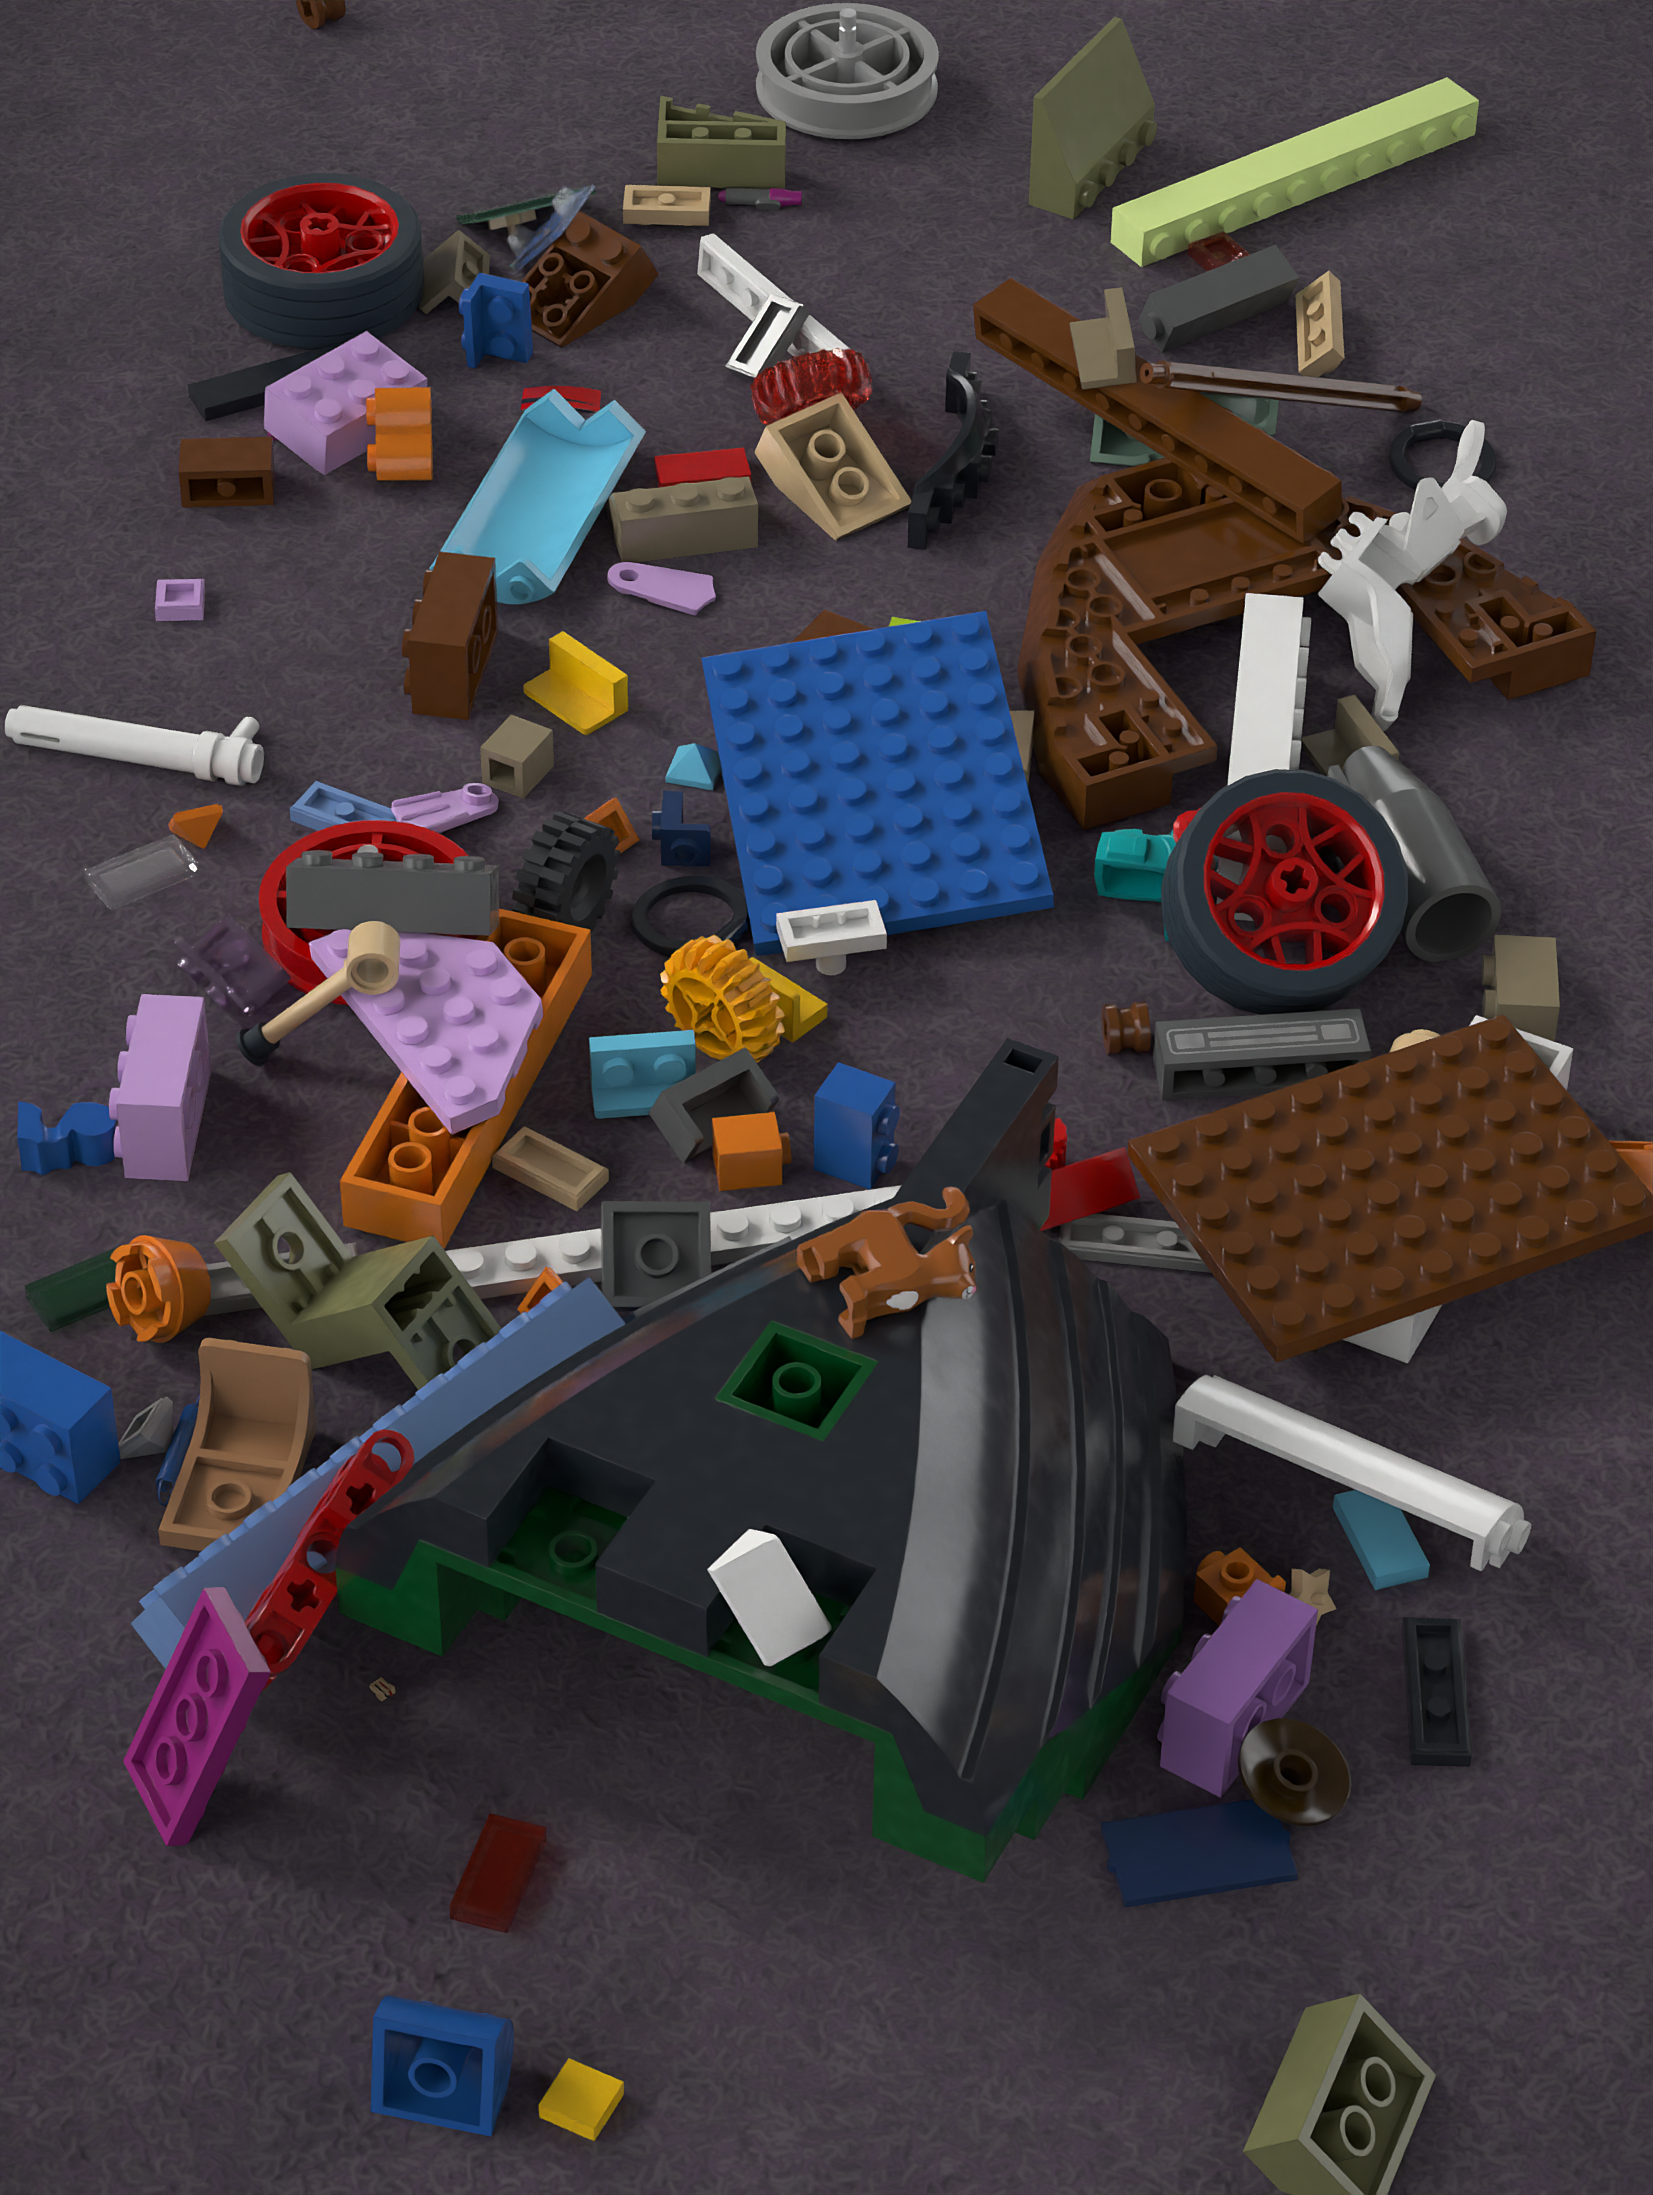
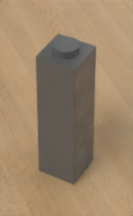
(1218, 298)

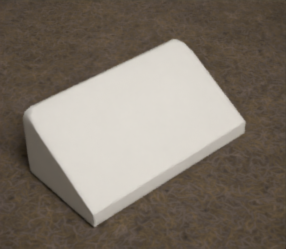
(768, 1596)

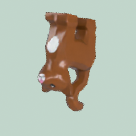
(886, 1264)

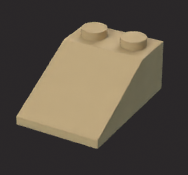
(831, 468)

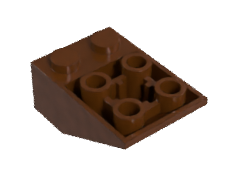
(585, 280)

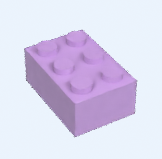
(323, 404)
(161, 1087)

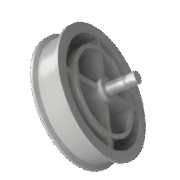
(847, 70)

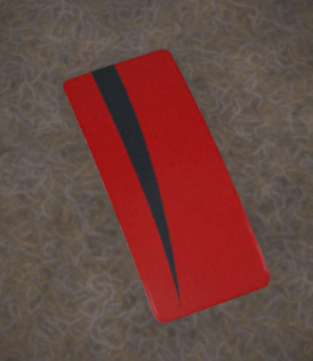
(577, 397)

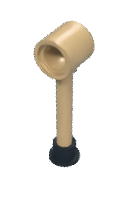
(369, 968)

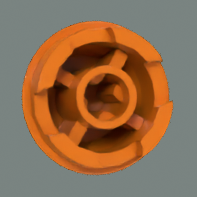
(158, 1287)

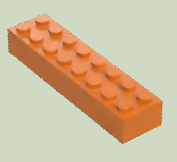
(409, 1169)

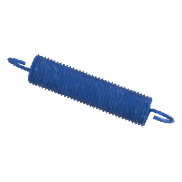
(177, 1449)

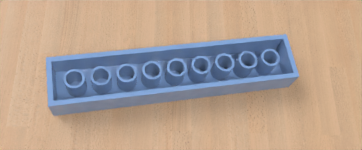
(485, 1376)

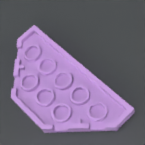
(449, 1022)

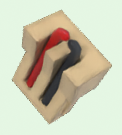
(382, 1689)

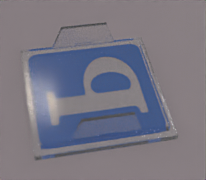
(529, 244)

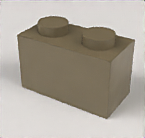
(1523, 983)

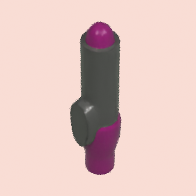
(761, 198)

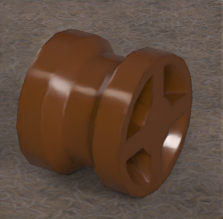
(316, 12)
(1126, 1028)

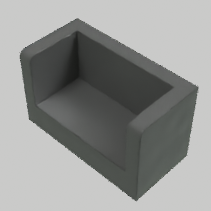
(721, 1090)

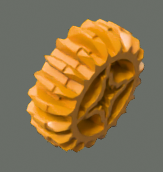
(722, 999)

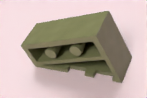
(719, 150)

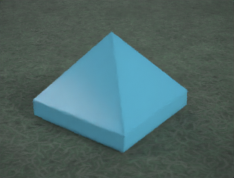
(694, 767)

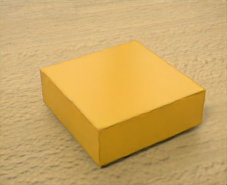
(581, 2099)

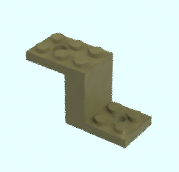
(350, 1306)

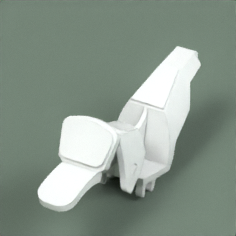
(1402, 553)

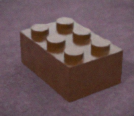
(451, 635)

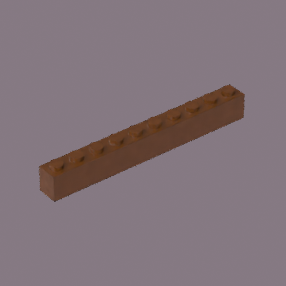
(1174, 423)

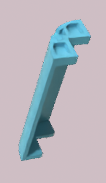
(544, 494)

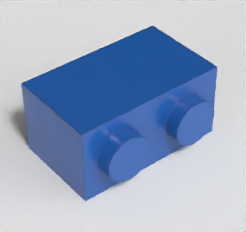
(855, 1126)

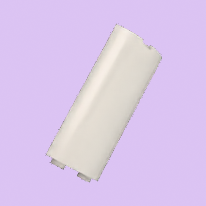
(1222, 1407)

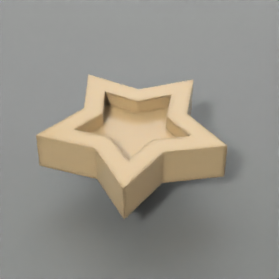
(511, 220)
(1313, 1589)

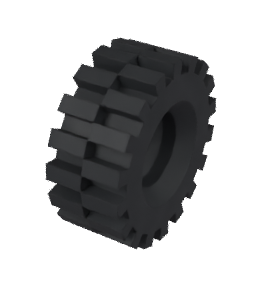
(568, 871)

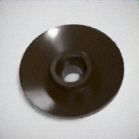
(1305, 1758)

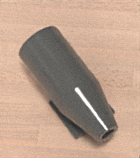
(1448, 894)

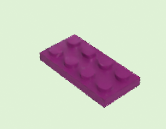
(196, 1716)

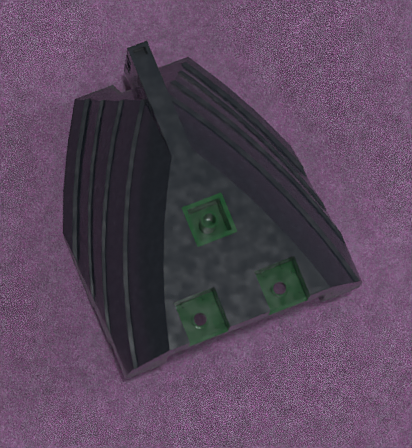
(958, 1486)

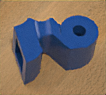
(81, 1136)

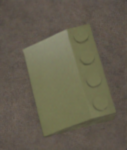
(1089, 123)

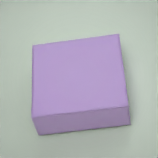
(180, 599)

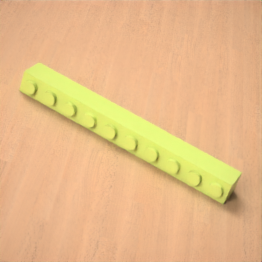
(1294, 171)

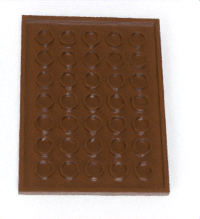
(1392, 1186)

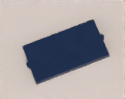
(1197, 1852)

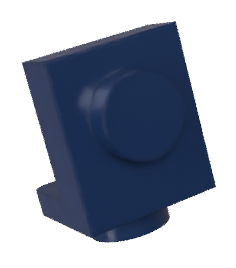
(680, 842)

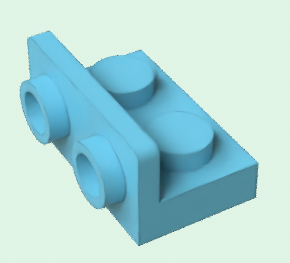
(636, 1068)

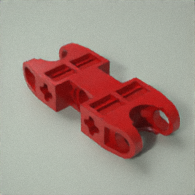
(299, 1594)

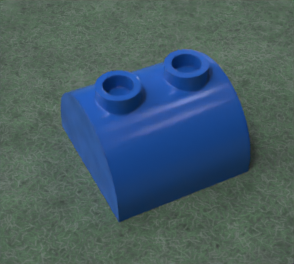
(440, 2064)

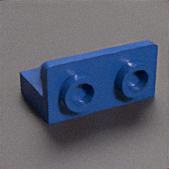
(496, 319)

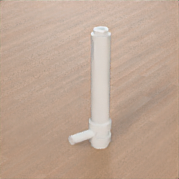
(205, 755)

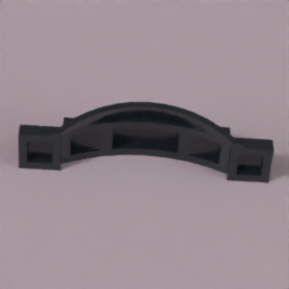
(964, 463)

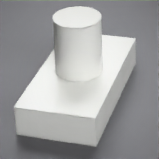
(831, 934)

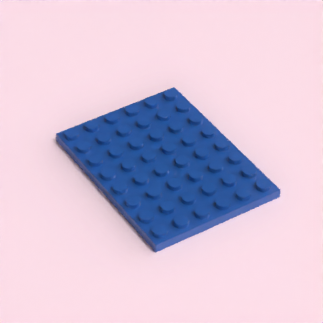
(877, 777)

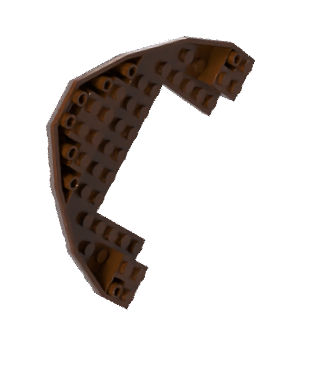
(1170, 553)

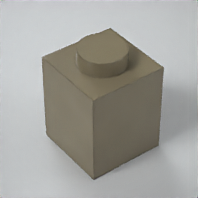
(517, 756)

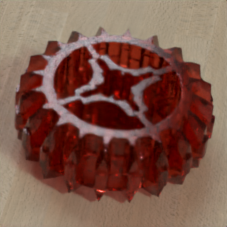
(809, 380)

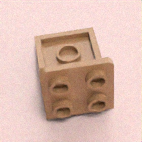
(246, 1439)

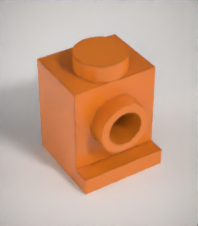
(1228, 1576)

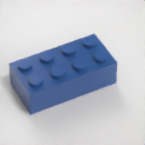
(54, 1422)

